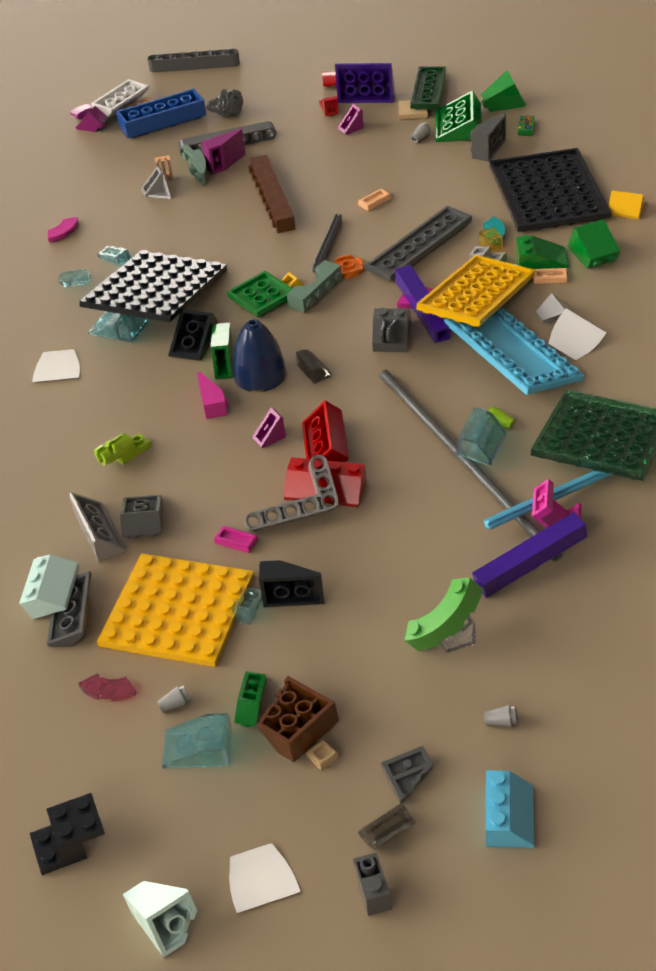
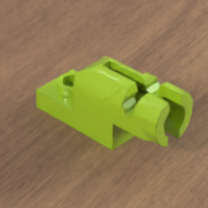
(122, 448)

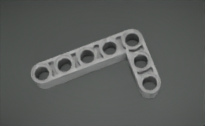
(299, 505)

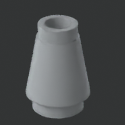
(421, 132)
(174, 699)
(501, 716)

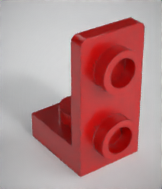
(329, 106)

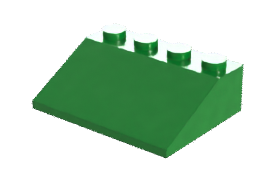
(458, 118)

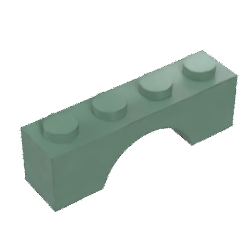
(304, 297)

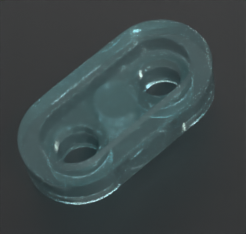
(74, 277)

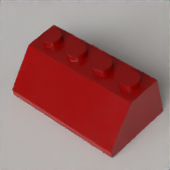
(325, 433)
(347, 478)

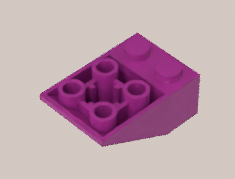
(223, 150)

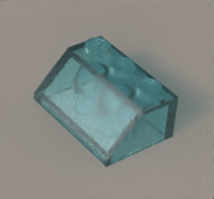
(480, 437)

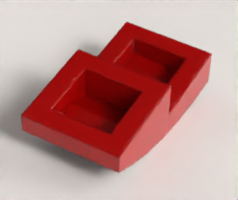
(329, 78)

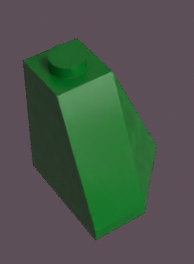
(502, 94)

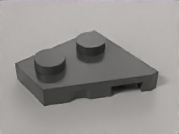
(407, 771)

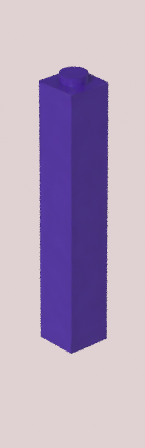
(415, 291)
(530, 554)

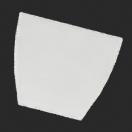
(575, 335)
(57, 366)
(260, 878)

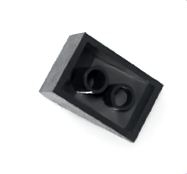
(192, 334)
(289, 585)

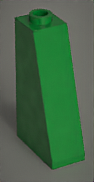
(222, 350)

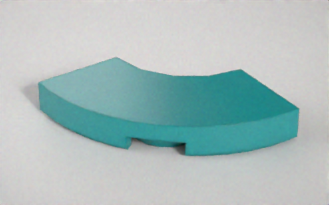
(495, 223)

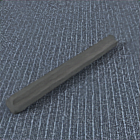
(327, 241)

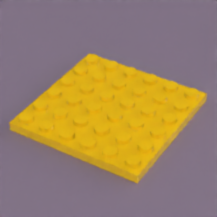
(175, 610)

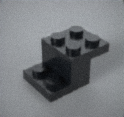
(62, 840)

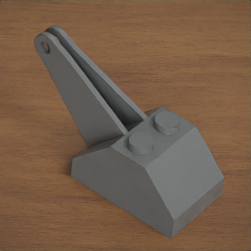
(391, 329)

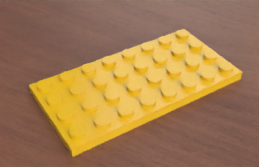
(475, 290)

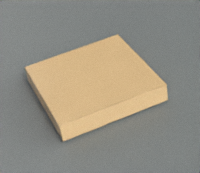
(407, 113)

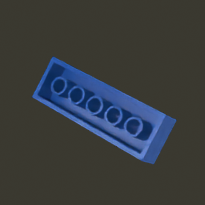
(161, 113)

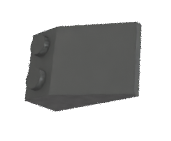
(488, 137)
(141, 516)

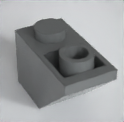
(372, 884)

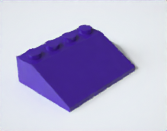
(365, 82)

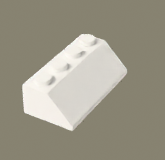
(120, 97)

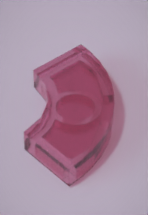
(103, 688)

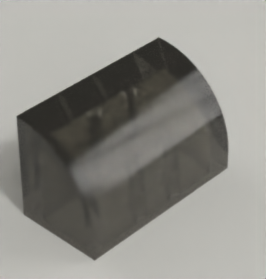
(312, 366)
(386, 826)

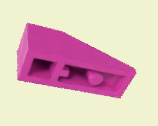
(212, 397)

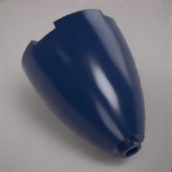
(257, 358)

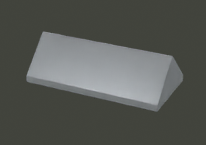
(97, 527)

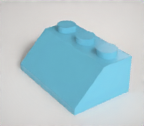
(509, 810)

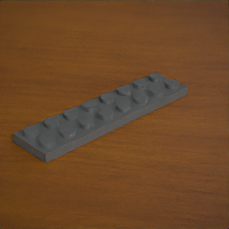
(419, 242)

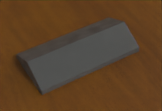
(69, 625)

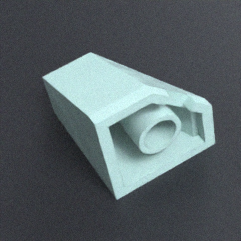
(162, 913)

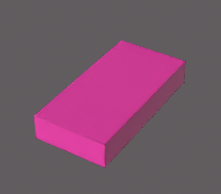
(236, 539)

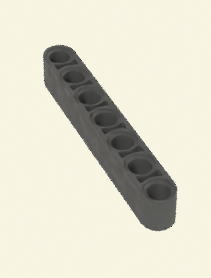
(193, 60)
(248, 135)

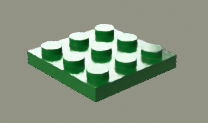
(260, 293)

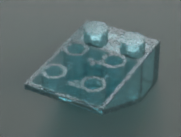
(118, 326)

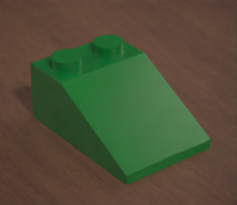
(540, 253)

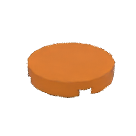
(350, 265)

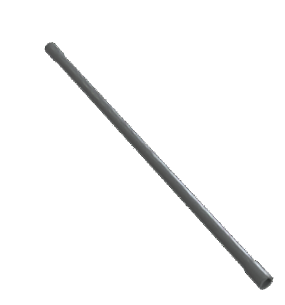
(525, 523)

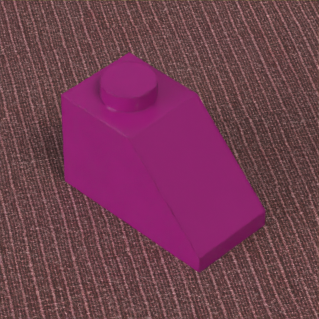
(93, 120)

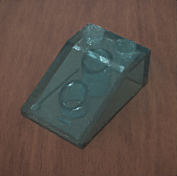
(198, 742)

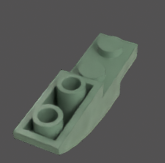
(197, 164)

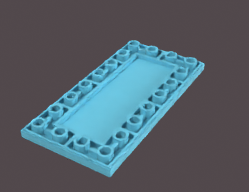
(517, 353)

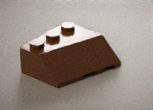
(297, 719)

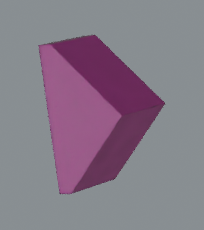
(352, 121)
(270, 429)

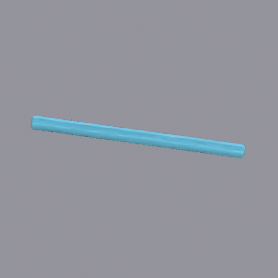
(559, 492)

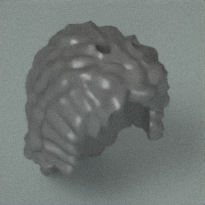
(227, 104)

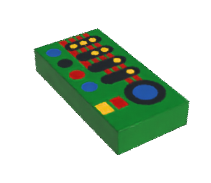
(526, 125)

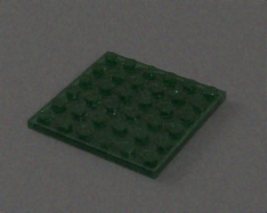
(599, 435)

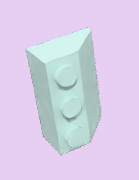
(49, 585)

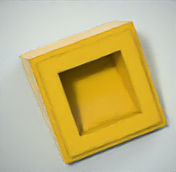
(291, 280)

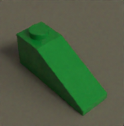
(250, 699)

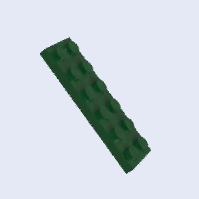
(428, 87)

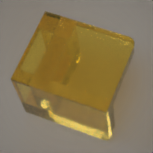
(492, 239)

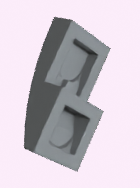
(485, 251)

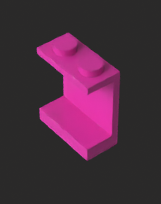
(548, 510)

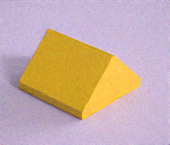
(626, 204)

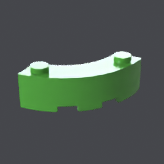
(447, 617)

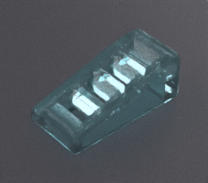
(115, 255)
(247, 607)

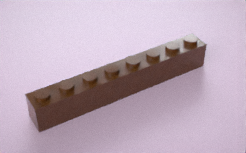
(271, 194)

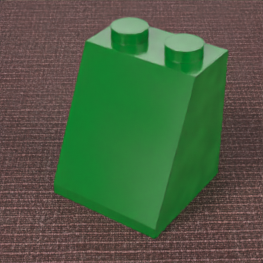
(593, 244)

